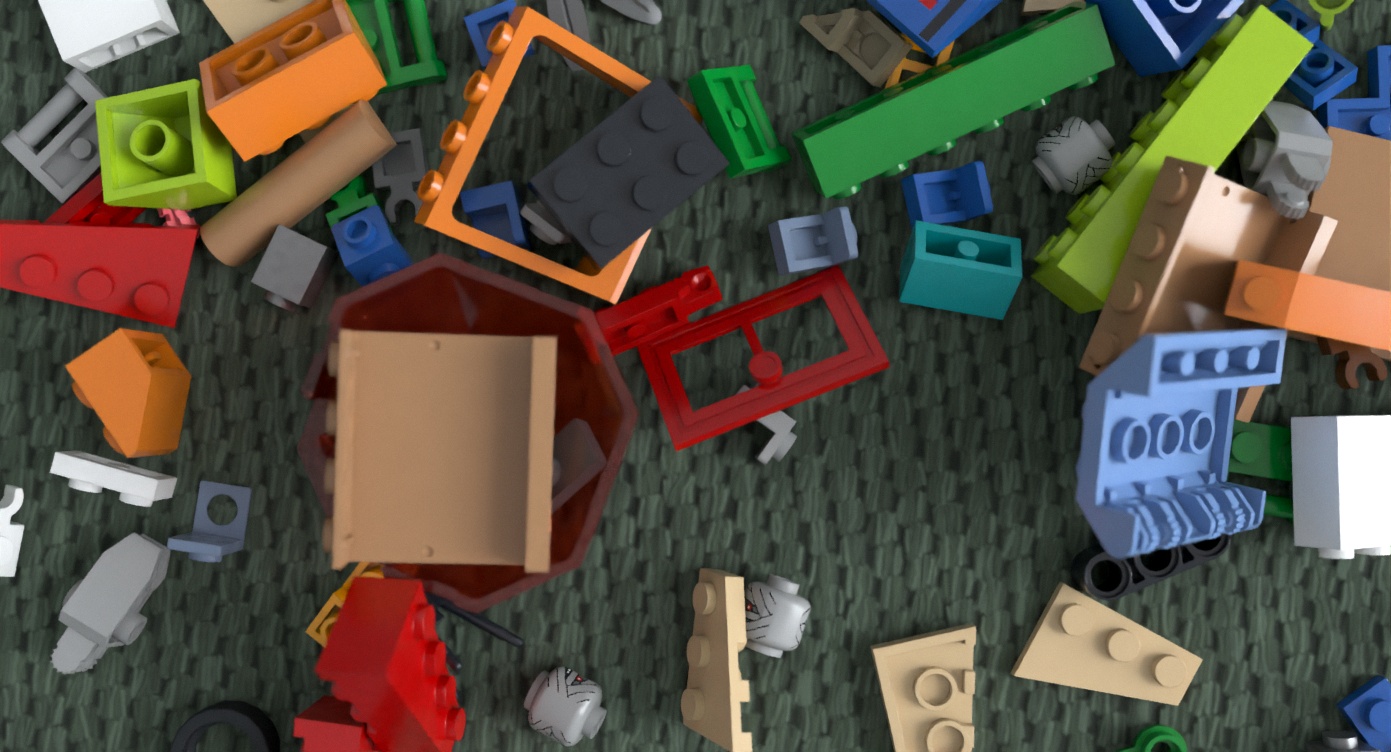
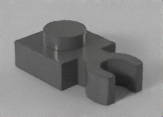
(401, 172)

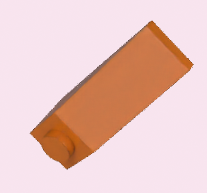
(1310, 304)

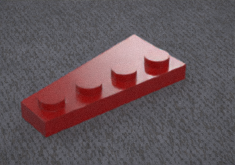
(106, 268)

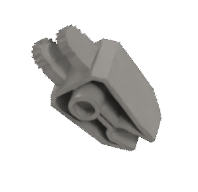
(1285, 157)
(107, 602)

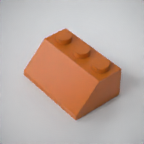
(289, 77)

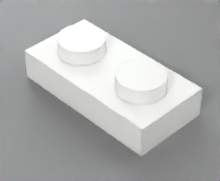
(93, 472)

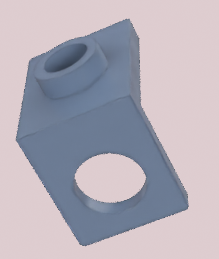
(209, 540)

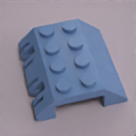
(1164, 435)

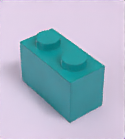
(960, 270)

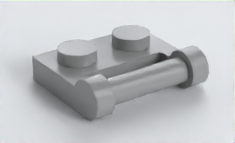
(73, 154)

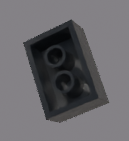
(628, 173)

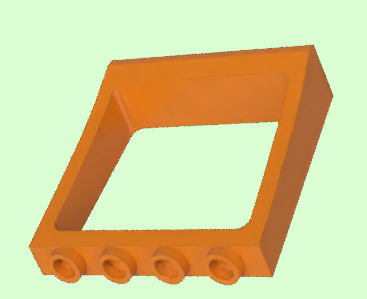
(464, 140)

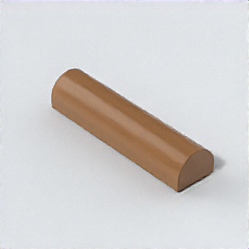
(297, 185)

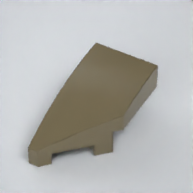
(861, 40)

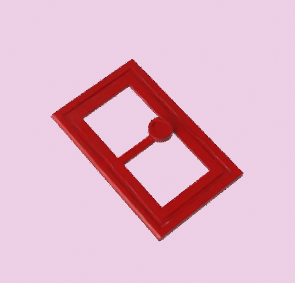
(776, 392)

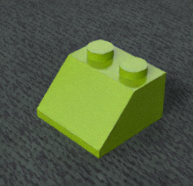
(163, 150)

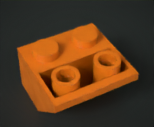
(135, 389)

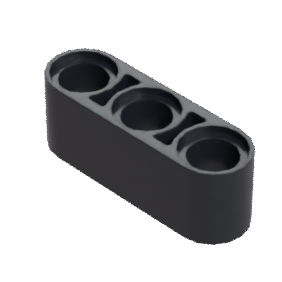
(1129, 573)

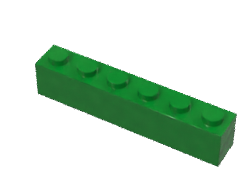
(954, 99)

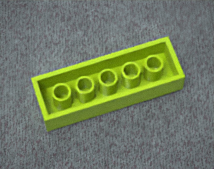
(1198, 122)

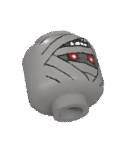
(1073, 155)
(775, 615)
(565, 706)

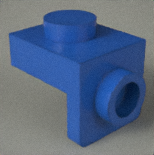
(948, 195)
(369, 246)

